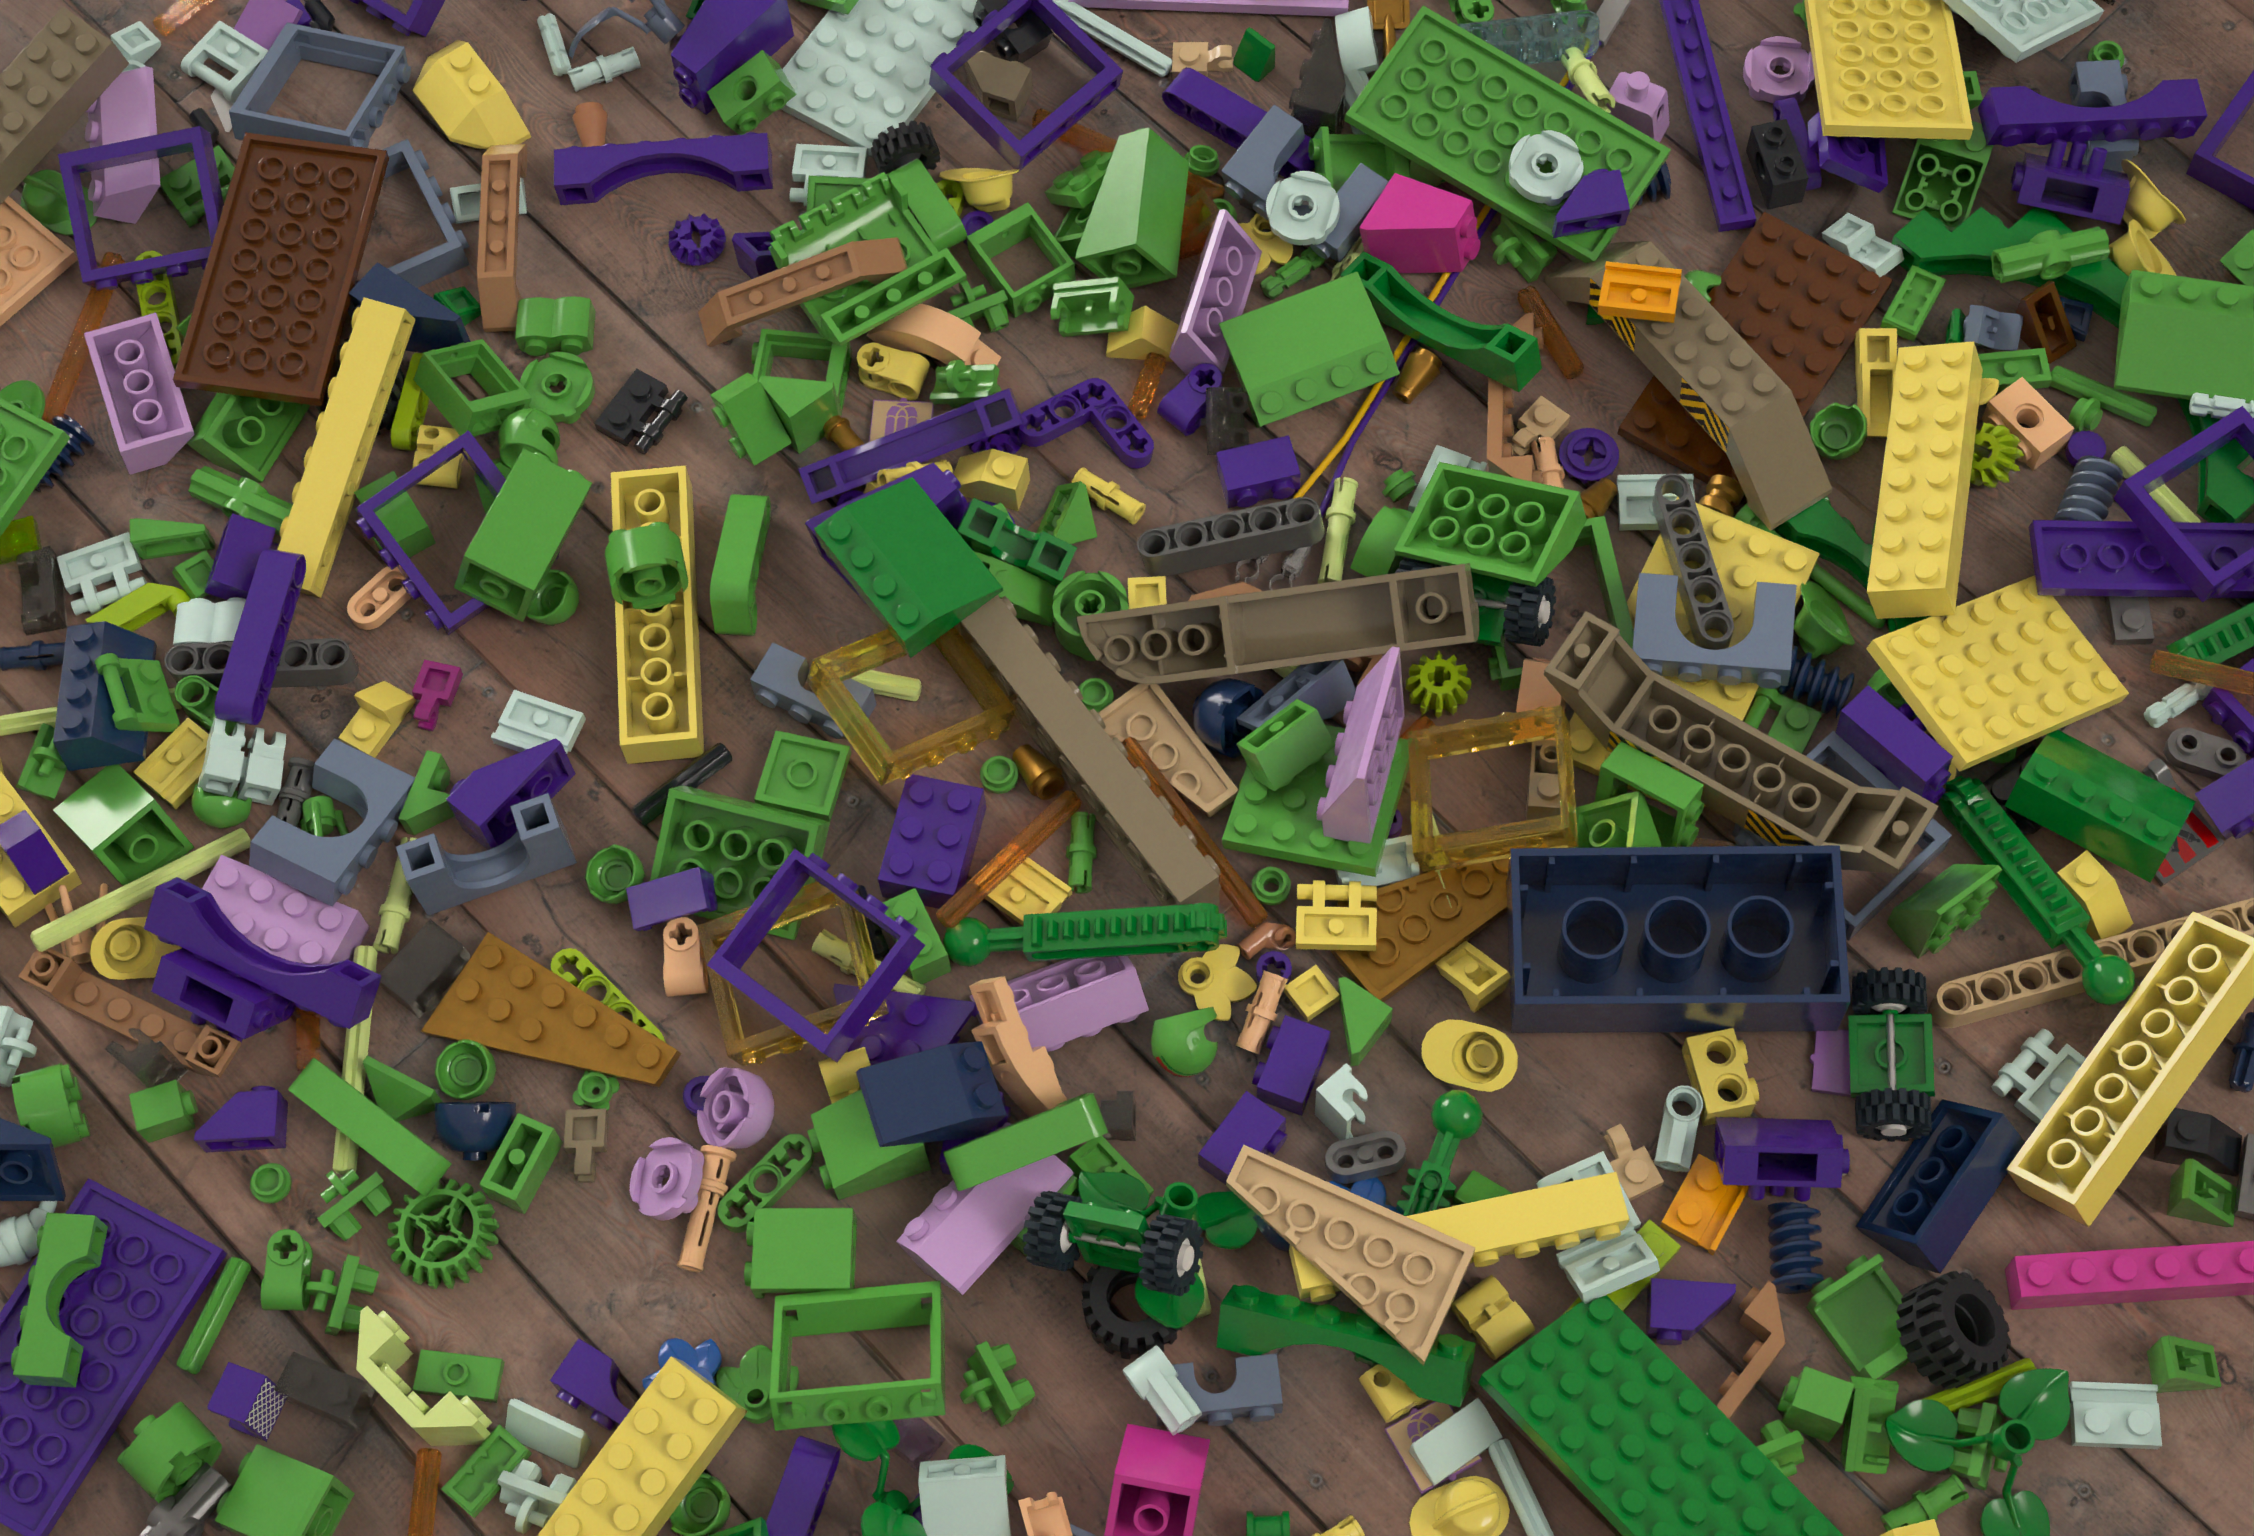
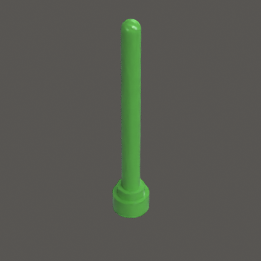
(1823, 578)

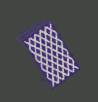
(247, 1401)

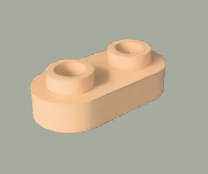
(378, 596)

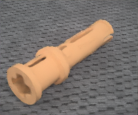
(701, 1220)

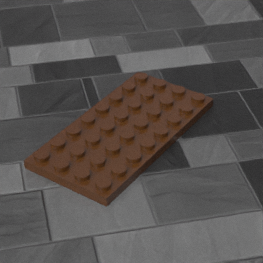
(282, 269)
(1794, 308)

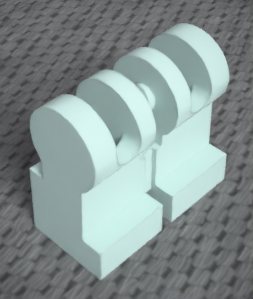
(227, 766)

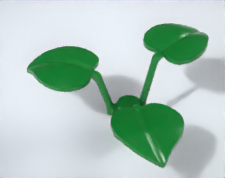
(1221, 1215)
(2037, 1411)
(892, 1509)

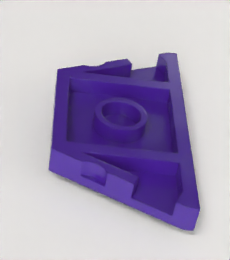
(912, 1024)

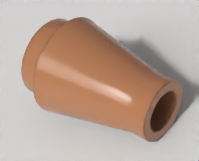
(590, 123)

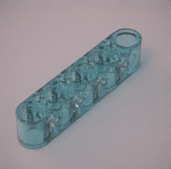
(1541, 36)

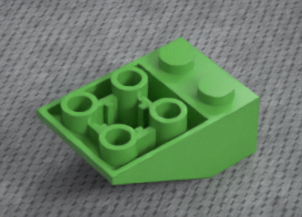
(1944, 178)
(1944, 906)

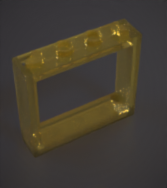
(833, 668)
(1494, 841)
(782, 1039)

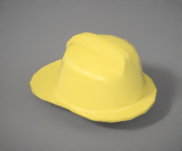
(984, 188)
(2147, 203)
(2137, 252)
(128, 950)
(1470, 1055)
(1461, 1509)

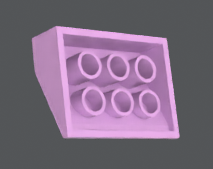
(1364, 753)

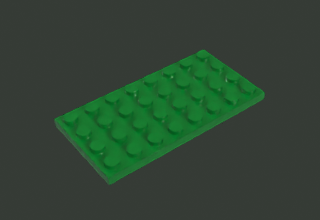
(1642, 1434)

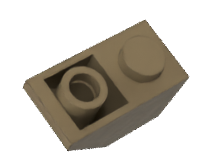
(1000, 84)
(1542, 785)

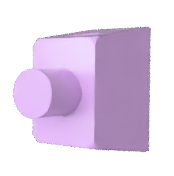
(1641, 104)

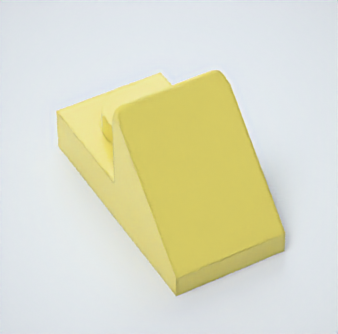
(378, 717)
(1473, 974)

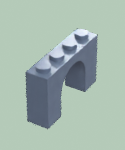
(1263, 154)
(1759, 658)
(331, 864)
(449, 879)

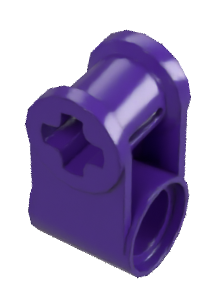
(1187, 401)

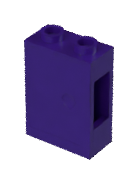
(2070, 184)
(1895, 744)
(217, 996)
(1779, 1155)

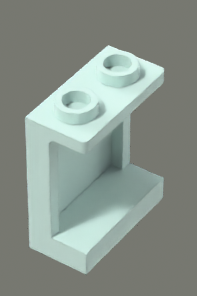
(965, 1497)

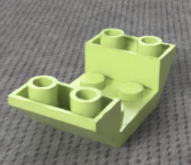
(381, 1354)

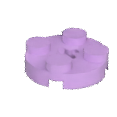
(1769, 86)
(681, 1190)

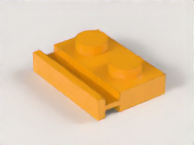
(1639, 292)
(1703, 1206)

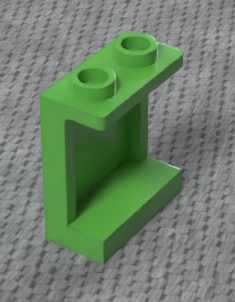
(1340, 154)
(801, 1250)
(1861, 1318)

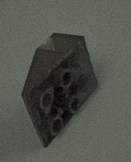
(1323, 86)

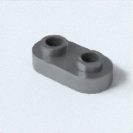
(2206, 755)
(1364, 1155)

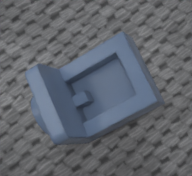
(1992, 328)

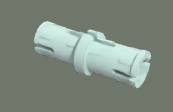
(604, 69)

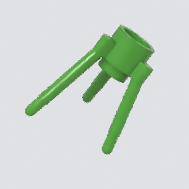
(321, 817)

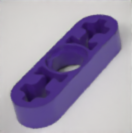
(1790, 110)

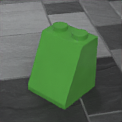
(122, 825)
(853, 1152)
(282, 1498)

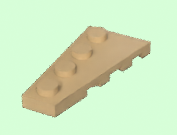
(1171, 745)

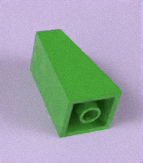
(1137, 212)
(522, 534)

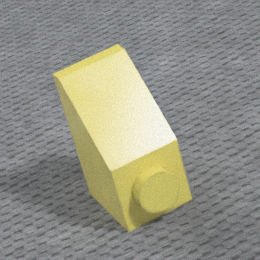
(994, 477)
(2098, 896)

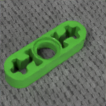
(794, 1167)

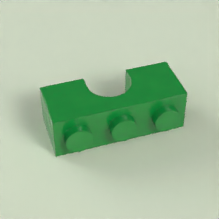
(996, 536)

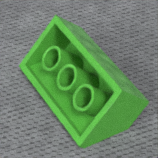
(246, 432)

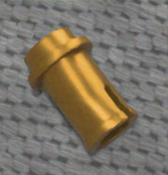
(839, 431)

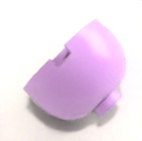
(735, 1109)

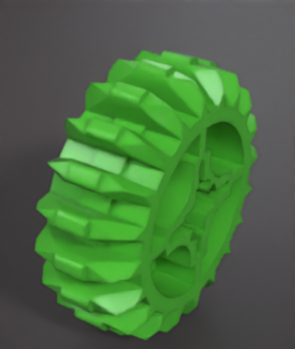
(431, 1264)

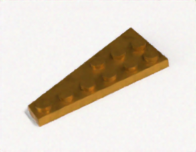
(1420, 926)
(537, 1015)

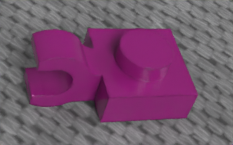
(434, 687)

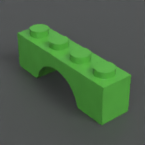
(66, 1249)

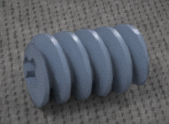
(2090, 490)

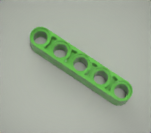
(370, 1127)

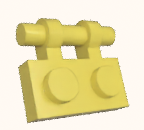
(1336, 927)

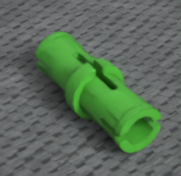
(1081, 852)
(1926, 1504)

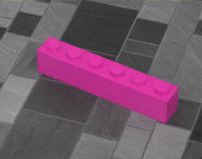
(2131, 1275)

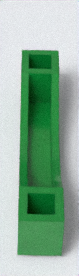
(1493, 350)
(1837, 542)
(1261, 1321)

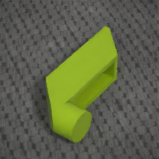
(141, 606)

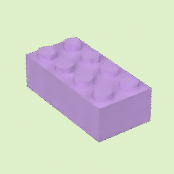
(283, 917)

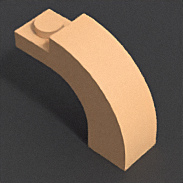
(934, 334)

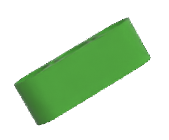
(930, 205)

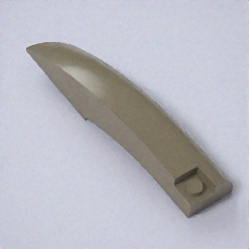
(1286, 626)

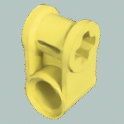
(893, 372)

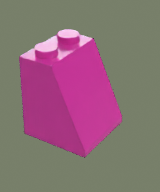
(1420, 228)
(1156, 1483)

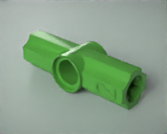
(2050, 254)
(239, 497)

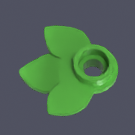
(752, 1382)

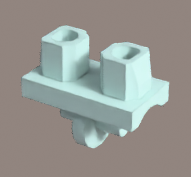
(13, 1043)
(528, 1499)

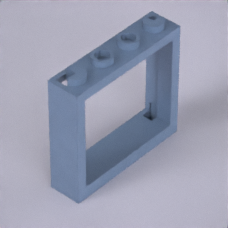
(329, 48)
(443, 258)
(1855, 768)

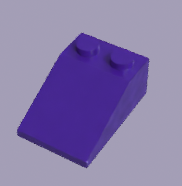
(485, 796)

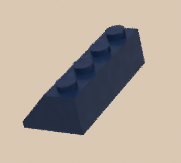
(84, 719)
(1942, 1185)

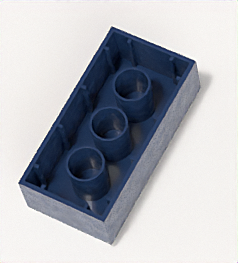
(1676, 939)

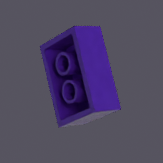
(932, 839)

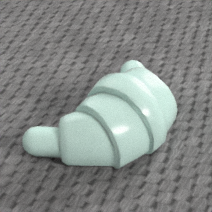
(19, 1235)

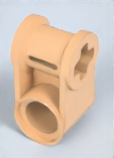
(683, 964)

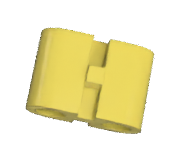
(430, 441)
(841, 1076)
(1492, 1317)
(1389, 1393)

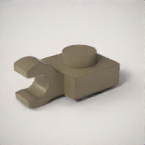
(585, 1135)

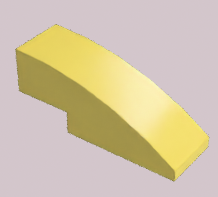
(1875, 376)

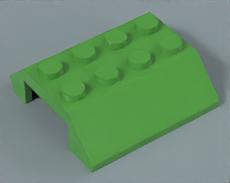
(878, 215)

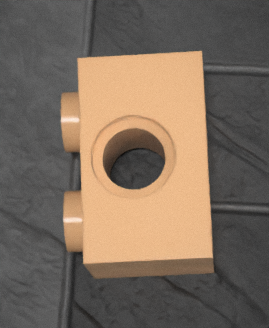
(2023, 404)

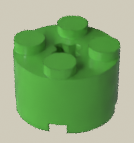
(645, 565)
(1080, 596)
(49, 1104)
(169, 1451)

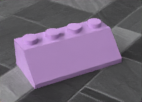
(119, 115)
(1215, 294)
(140, 391)
(1076, 999)
(972, 1227)

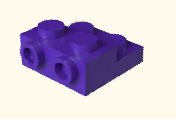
(1852, 158)

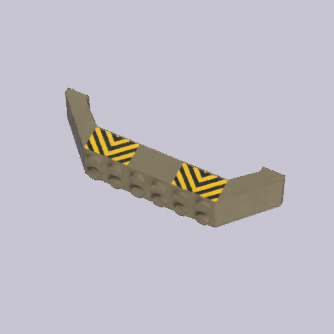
(1717, 383)
(1742, 769)

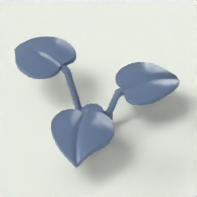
(659, 20)

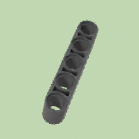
(1249, 540)
(1692, 548)
(315, 671)

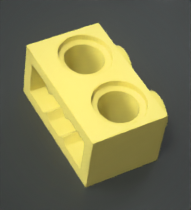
(1710, 1077)

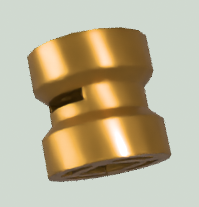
(1722, 494)

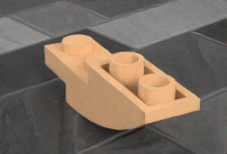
(1020, 1069)

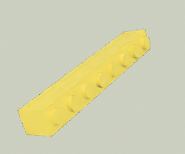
(345, 438)
(1510, 1225)

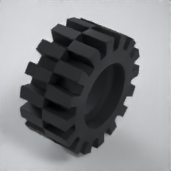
(905, 145)

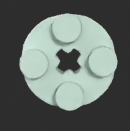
(1539, 186)
(1291, 192)

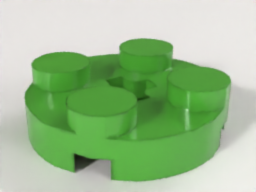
(578, 384)

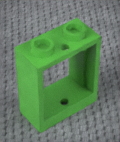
(1008, 232)
(803, 346)
(477, 358)
(1634, 768)

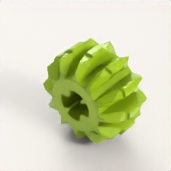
(2003, 455)
(1453, 687)

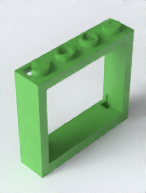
(1597, 536)
(848, 1312)

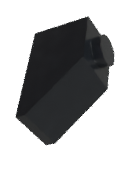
(2199, 1138)

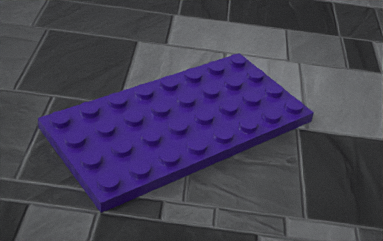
(125, 1323)

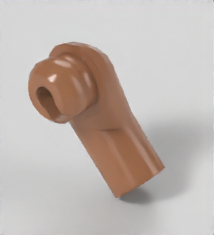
(1267, 936)

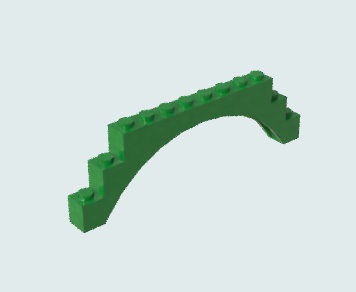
(2223, 488)

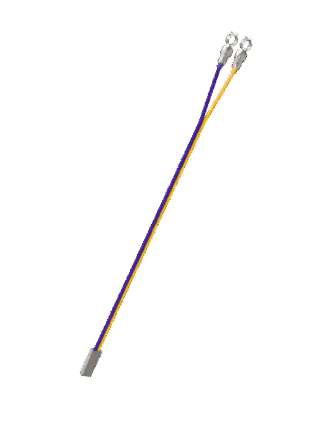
(1610, 15)

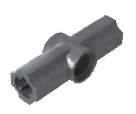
(190, 1507)

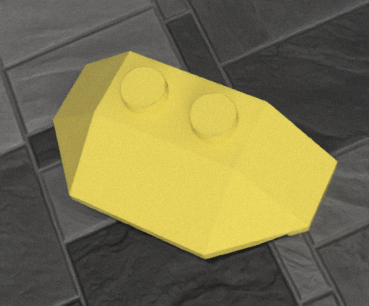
(468, 99)

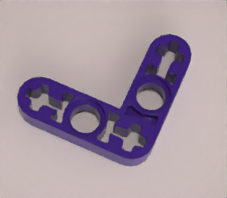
(1094, 411)

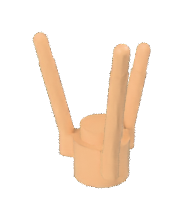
(79, 945)

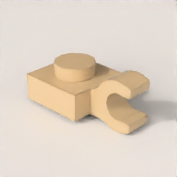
(1198, 57)
(1539, 421)
(1634, 1168)

